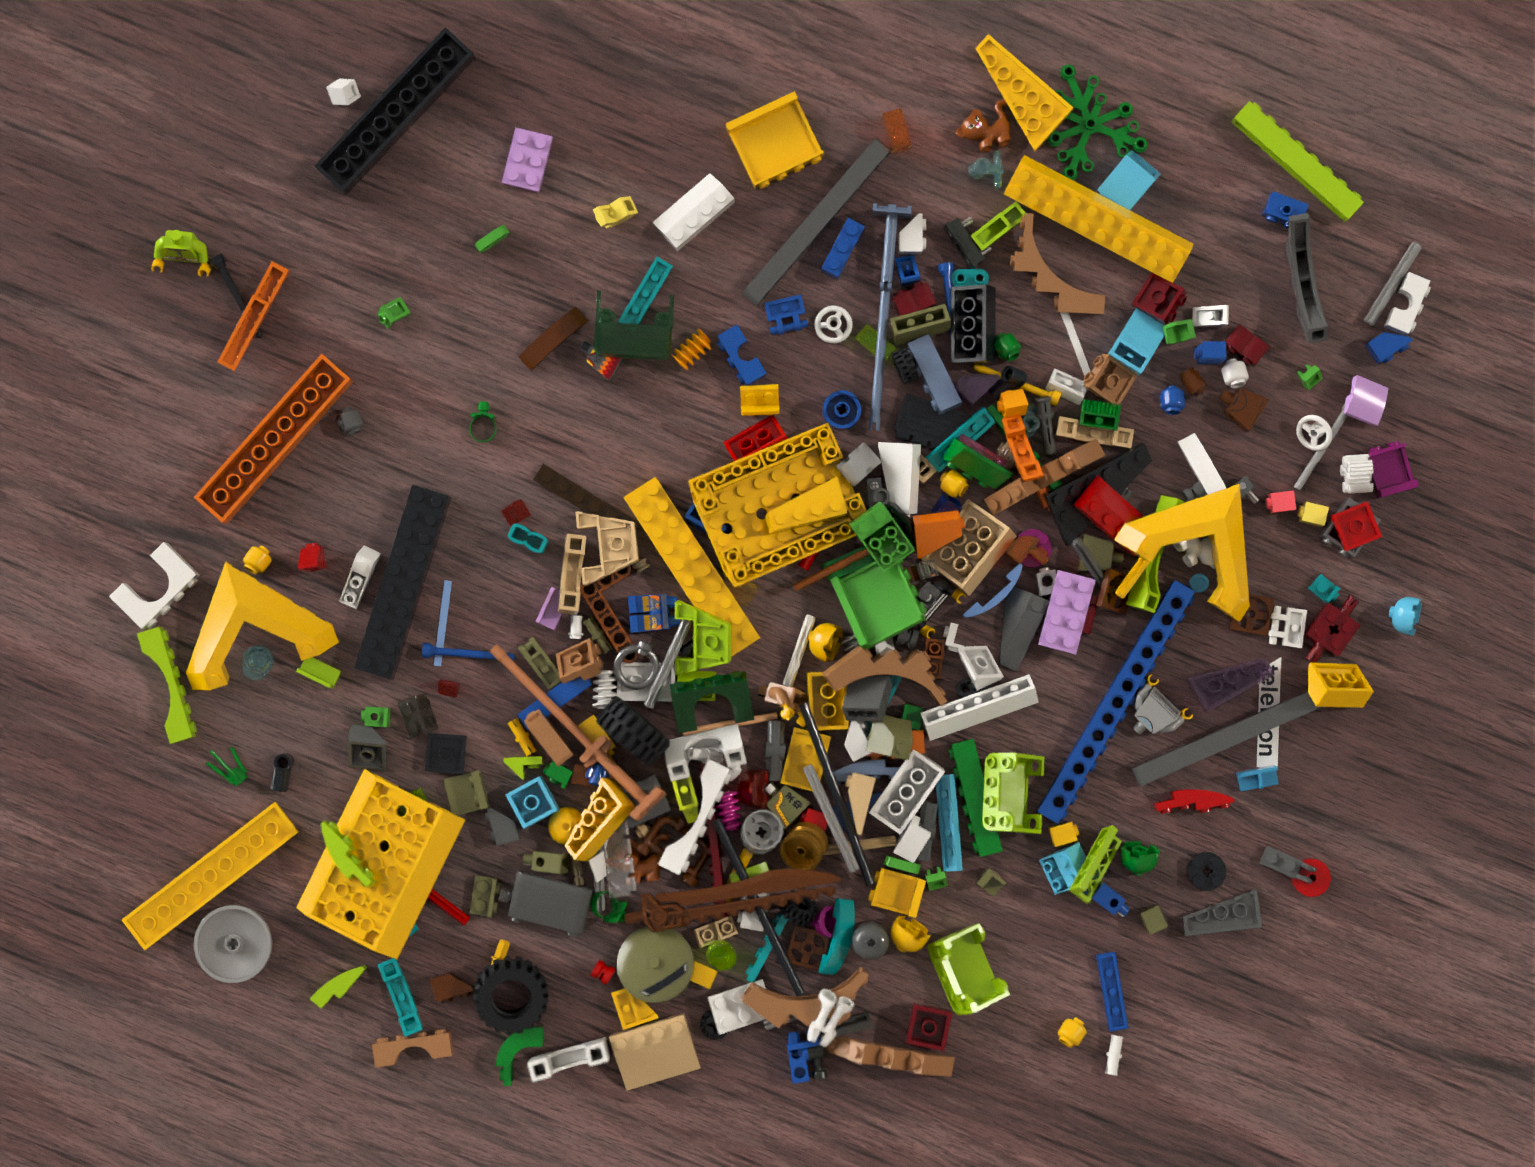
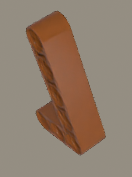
(608, 612)

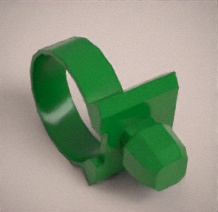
(483, 408)
(616, 913)

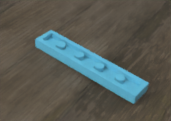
(949, 823)

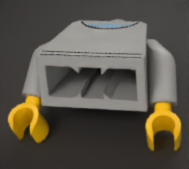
(1156, 711)

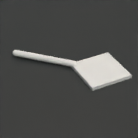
(598, 866)

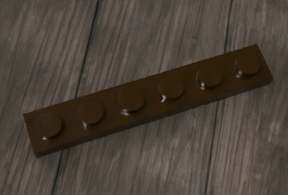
(577, 495)

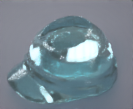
(257, 662)

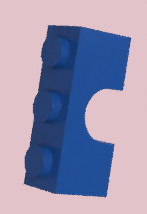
(842, 248)
(748, 371)

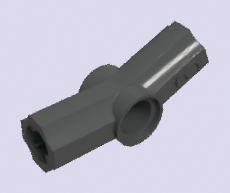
(774, 750)

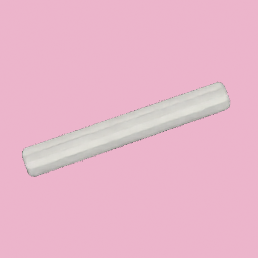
(799, 651)

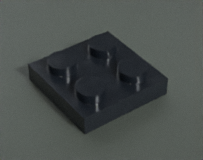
(445, 753)

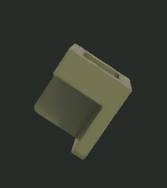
(990, 882)
(1153, 919)

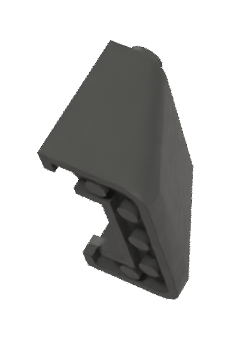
(550, 903)

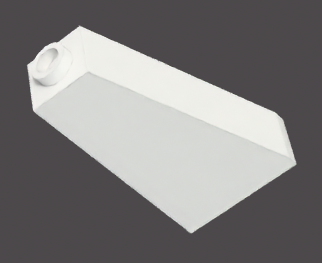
(901, 473)

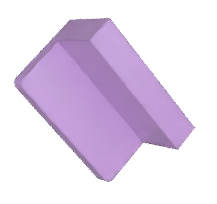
(548, 615)

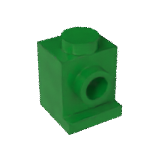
(558, 774)

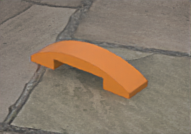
(1020, 448)

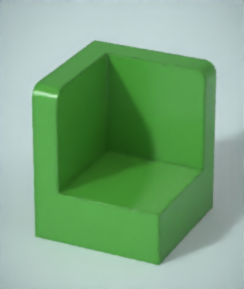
(1179, 331)

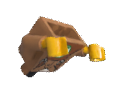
(785, 698)

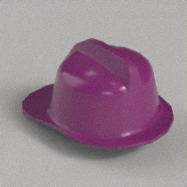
(824, 922)

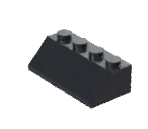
(973, 324)

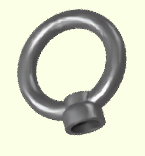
(644, 648)

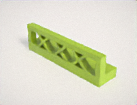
(1092, 863)

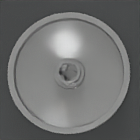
(233, 943)

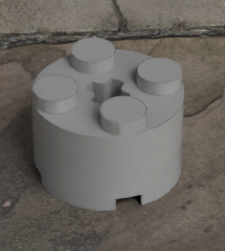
(858, 464)

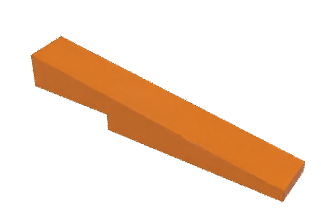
(253, 315)

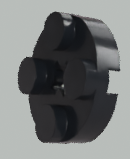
(1214, 879)

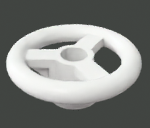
(839, 312)
(1315, 431)

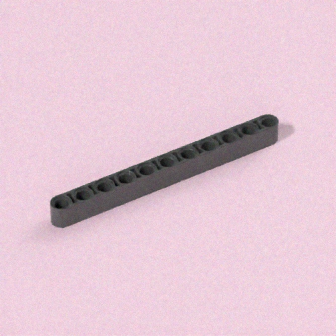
(816, 222)
(1224, 738)

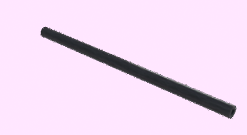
(836, 793)
(761, 913)

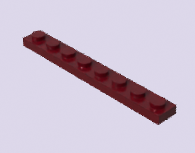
(714, 850)

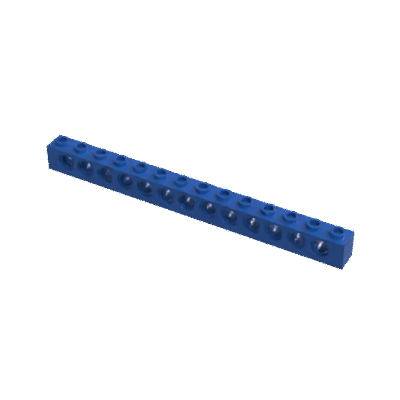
(1186, 598)

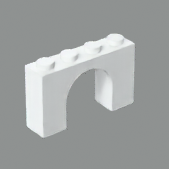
(180, 577)
(723, 740)
(589, 1053)

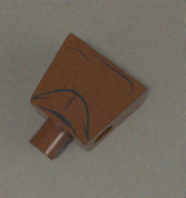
(1243, 407)

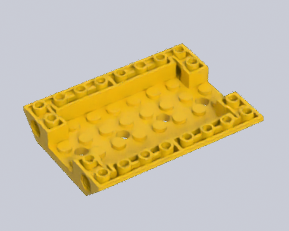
(766, 482)
(403, 873)

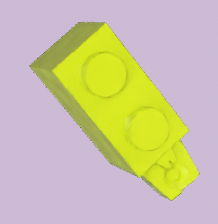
(687, 798)

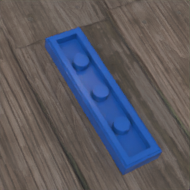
(1112, 991)

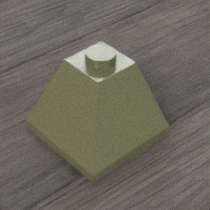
(891, 737)

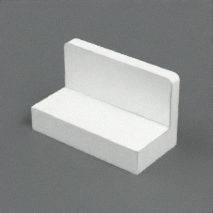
(912, 840)

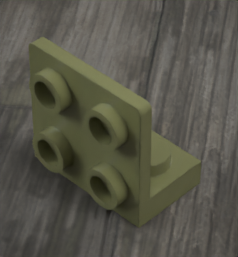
(466, 793)

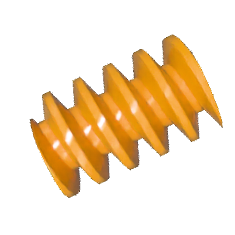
(692, 349)

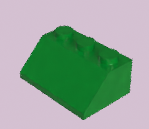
(975, 465)

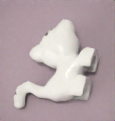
(1194, 549)

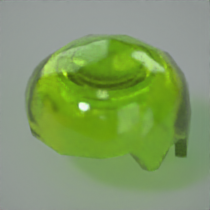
(721, 955)

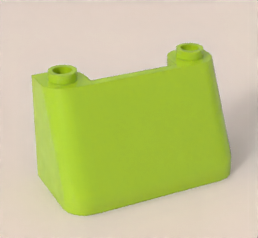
(966, 971)

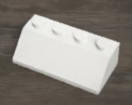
(694, 212)
(907, 791)

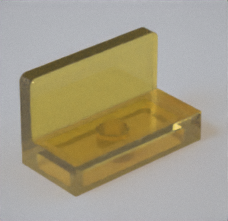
(742, 593)

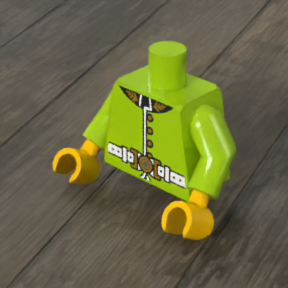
(181, 247)

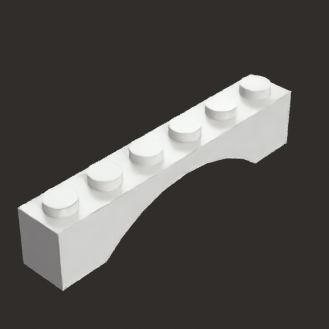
(713, 779)

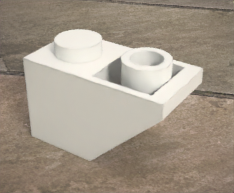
(911, 237)
(857, 740)

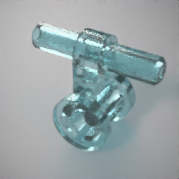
(983, 166)
(1031, 421)

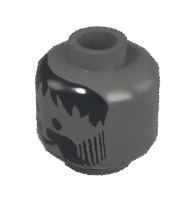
(349, 421)

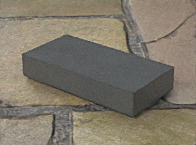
(854, 1024)

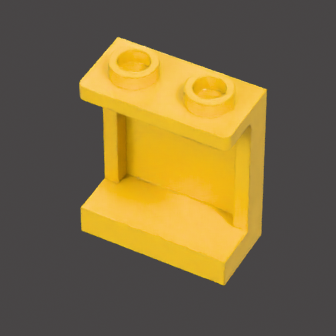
(897, 892)

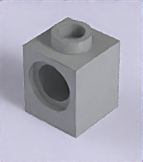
(1043, 590)

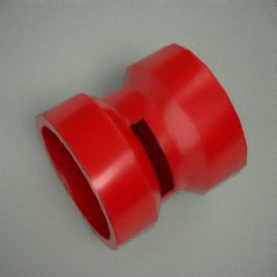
(602, 972)

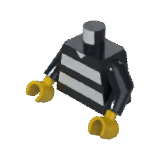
(933, 596)

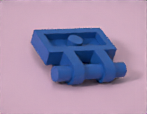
(786, 308)

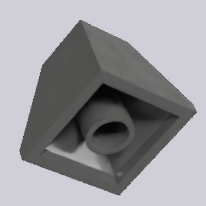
(366, 749)

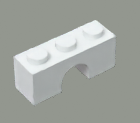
(1415, 289)

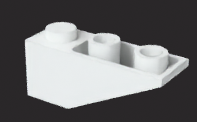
(359, 576)

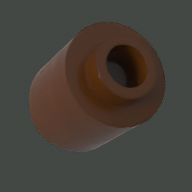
(1193, 382)

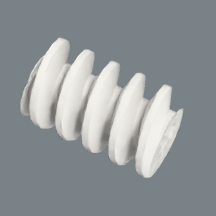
(604, 689)

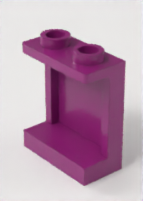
(1391, 470)

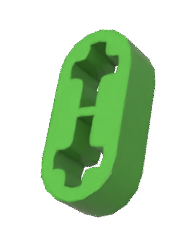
(492, 238)
(902, 864)

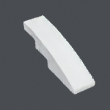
(1201, 464)

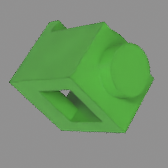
(383, 716)

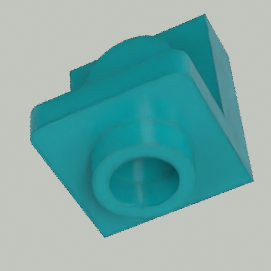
(1324, 589)

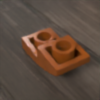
(935, 651)

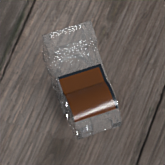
(921, 570)

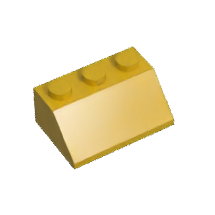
(1338, 685)
(826, 703)

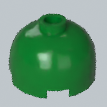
(1139, 858)

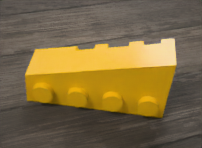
(812, 507)

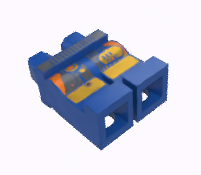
(658, 615)

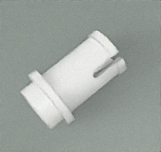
(576, 627)

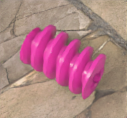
(728, 811)

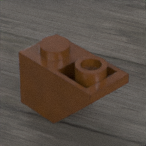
(449, 986)

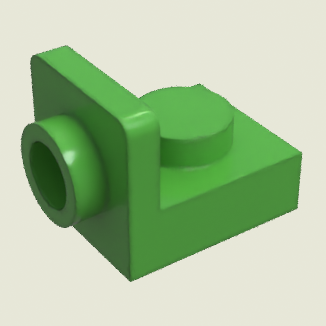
(393, 312)

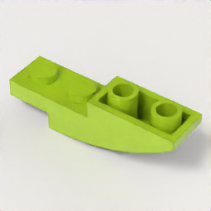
(340, 849)

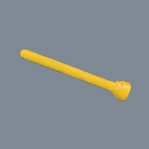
(1027, 387)

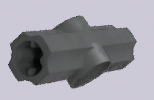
(927, 821)

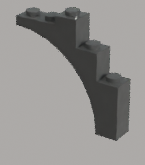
(1303, 279)

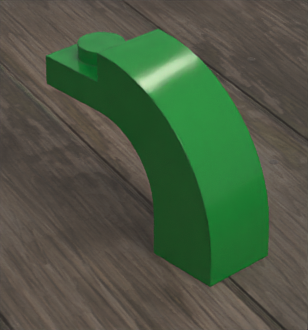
(514, 1043)

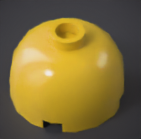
(824, 641)
(563, 822)
(908, 935)

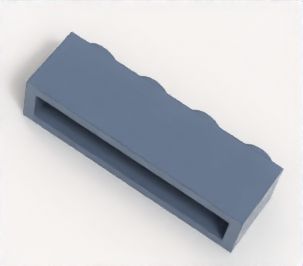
(934, 375)

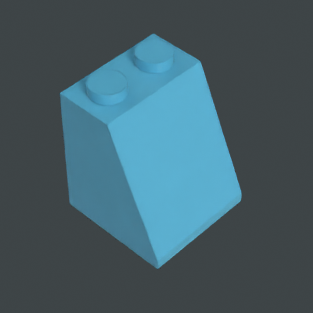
(1129, 181)

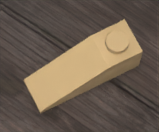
(859, 792)

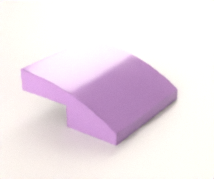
(1366, 400)

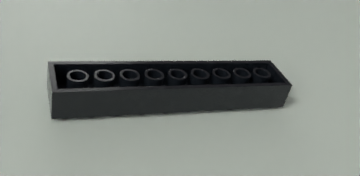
(395, 111)
(402, 582)

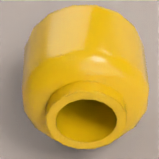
(954, 483)
(257, 560)
(1071, 1032)

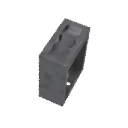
(1330, 541)

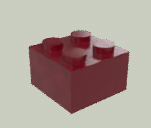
(928, 1026)

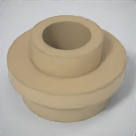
(641, 831)

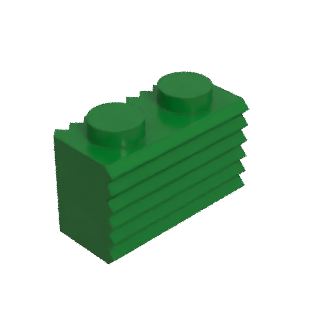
(1100, 415)

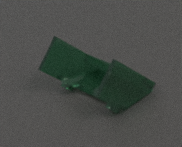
(632, 340)

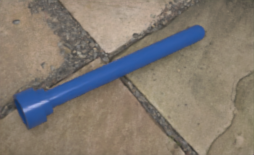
(946, 271)
(430, 650)

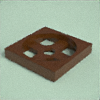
(1106, 588)
(1234, 625)
(800, 946)

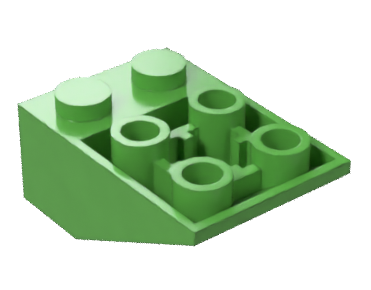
(881, 536)

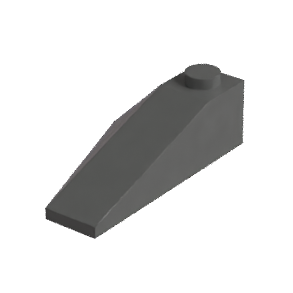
(1021, 619)

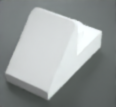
(1210, 316)

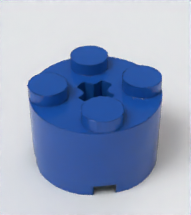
(835, 401)

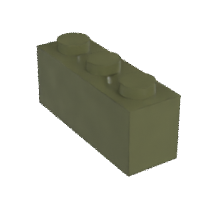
(920, 323)

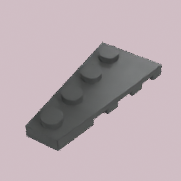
(1231, 915)

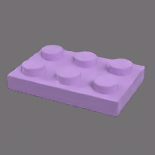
(527, 160)

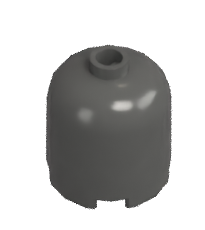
(863, 933)

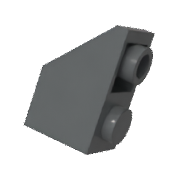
(503, 827)

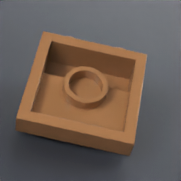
(1109, 379)
(579, 661)

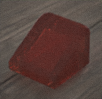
(516, 512)
(448, 688)

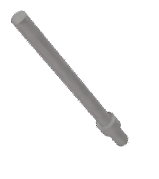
(1318, 454)

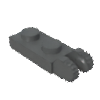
(1285, 864)

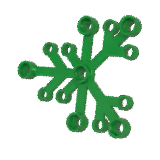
(1081, 102)

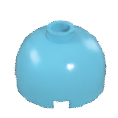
(1406, 615)

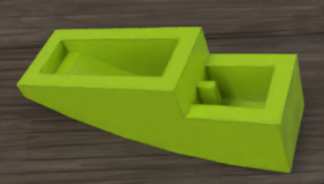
(998, 226)
(337, 986)

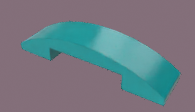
(842, 936)
(401, 996)

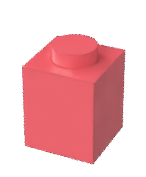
(1281, 502)

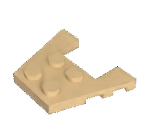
(616, 545)

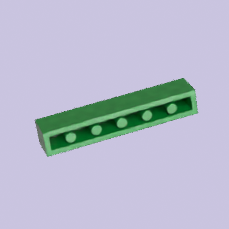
(972, 789)

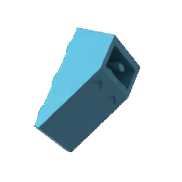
(1137, 341)

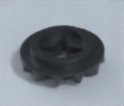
(707, 1030)

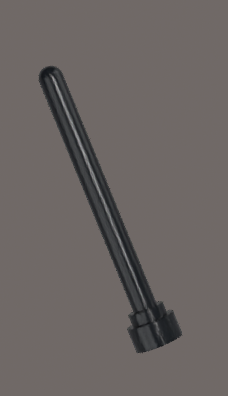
(218, 263)

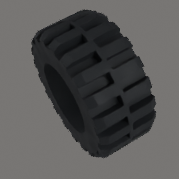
(633, 731)
(510, 1019)

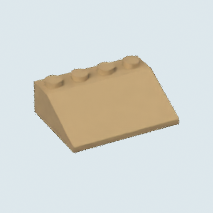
(975, 552)
(654, 1051)

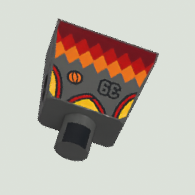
(605, 366)

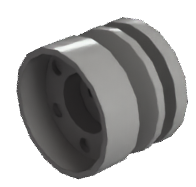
(765, 822)

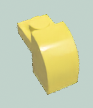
(616, 212)

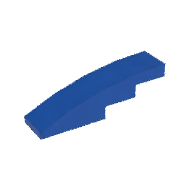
(559, 695)

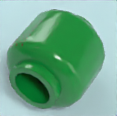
(1007, 347)

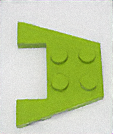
(710, 639)

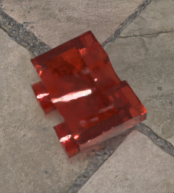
(751, 788)

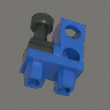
(800, 1053)

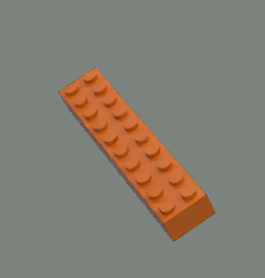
(273, 439)

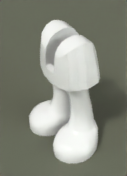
(828, 1000)

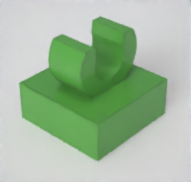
(1311, 377)
(936, 880)

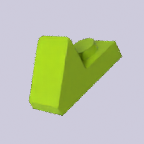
(518, 764)

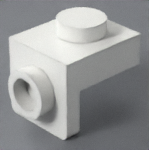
(950, 633)

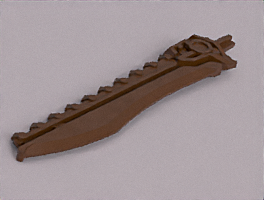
(672, 915)

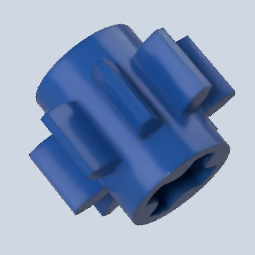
(595, 774)

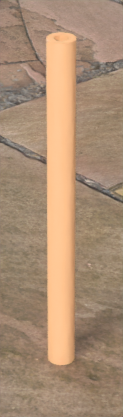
(757, 719)

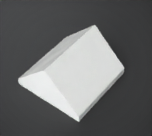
(980, 665)

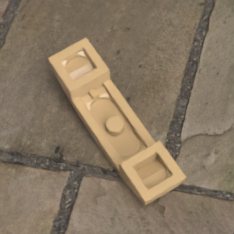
(1071, 429)

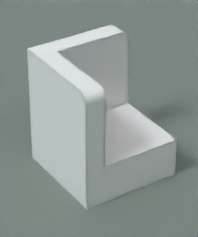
(343, 91)

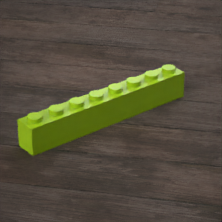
(1297, 161)

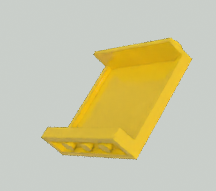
(774, 140)

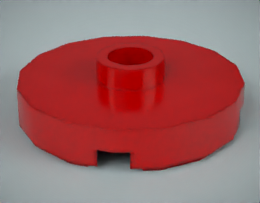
(1319, 884)

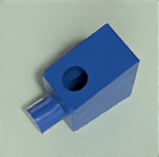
(1109, 899)

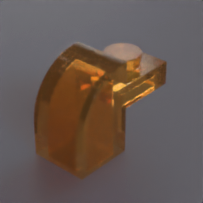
(1026, 545)

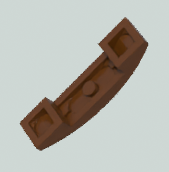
(552, 338)

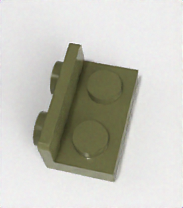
(484, 896)

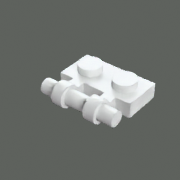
(1293, 627)

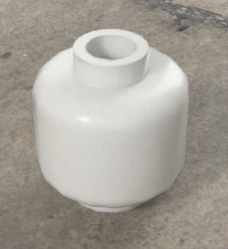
(1235, 373)

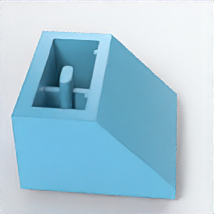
(1063, 867)

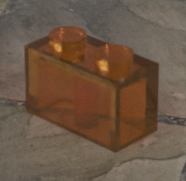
(896, 131)

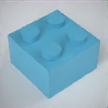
(532, 802)

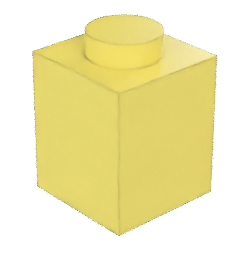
(1313, 514)

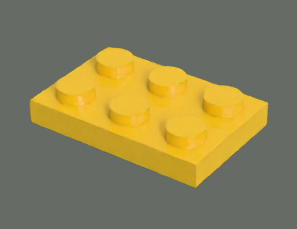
(801, 754)

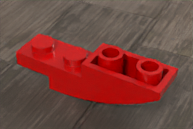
(1201, 800)

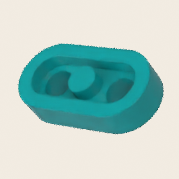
(969, 277)

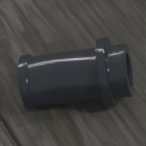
(688, 648)

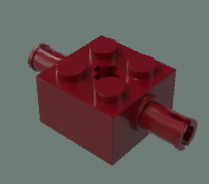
(1320, 634)

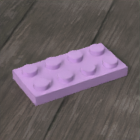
(1066, 612)

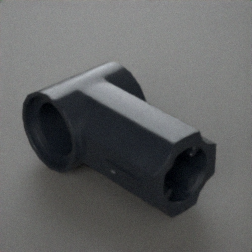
(1009, 379)
(281, 774)

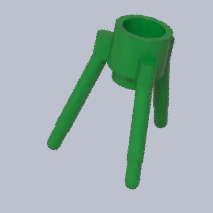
(235, 776)

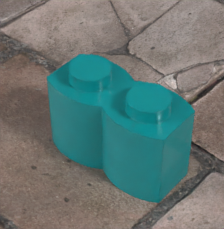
(532, 540)

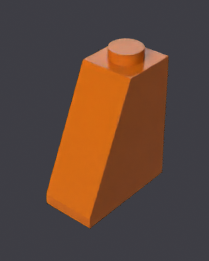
(936, 531)

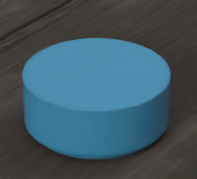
(1198, 583)

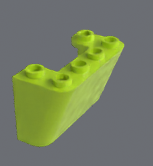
(1007, 792)

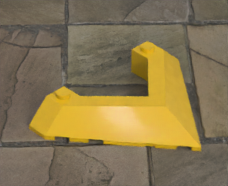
(1213, 516)
(245, 599)

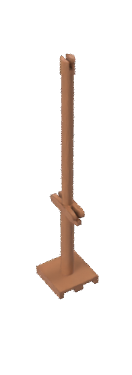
(595, 751)

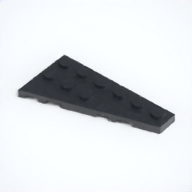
(1115, 472)

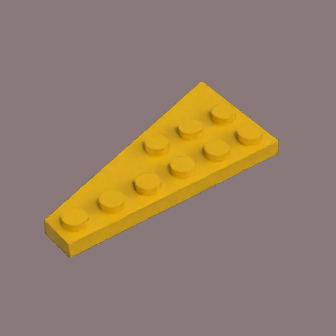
(1031, 100)

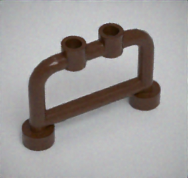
(680, 826)

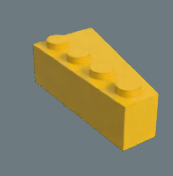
(600, 820)

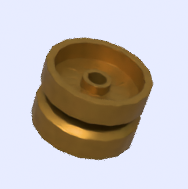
(804, 846)

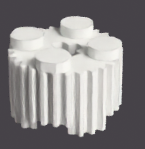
(1357, 474)

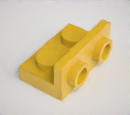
(759, 400)

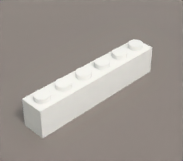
(979, 707)

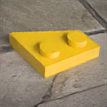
(631, 1010)

